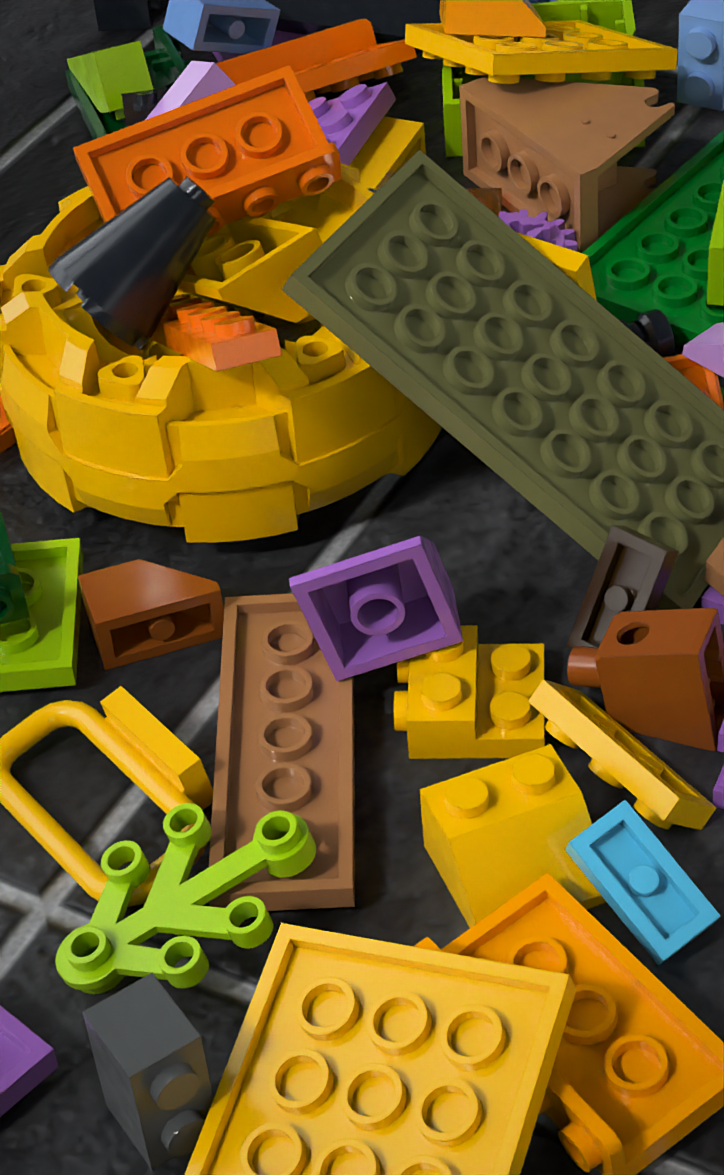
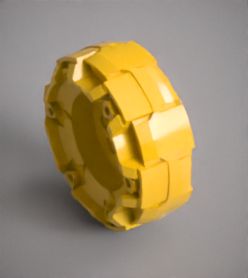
(183, 442)

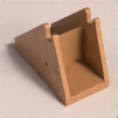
(560, 148)

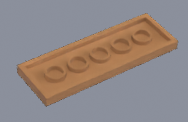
(286, 748)

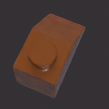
(149, 611)

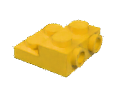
(471, 700)

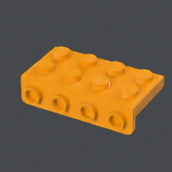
(632, 1056)

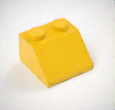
(505, 830)

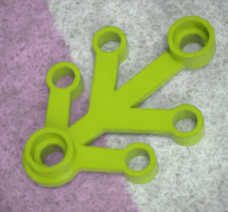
(107, 948)

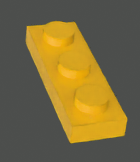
(621, 758)

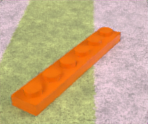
(214, 334)

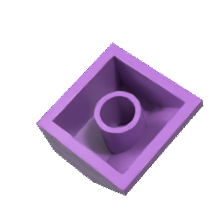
(380, 607)

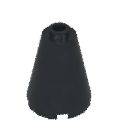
(138, 259)

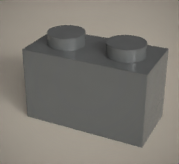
(151, 1069)

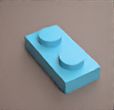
(642, 882)

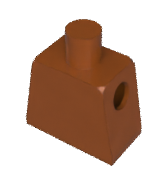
(659, 674)

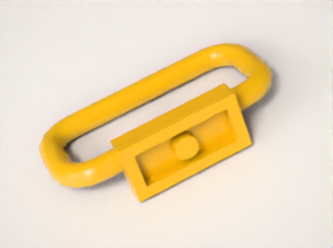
(136, 745)

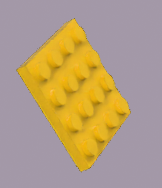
(568, 48)
(384, 1062)

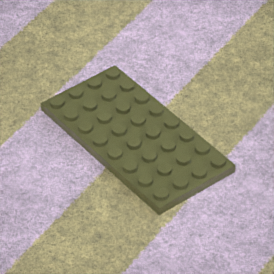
(523, 369)

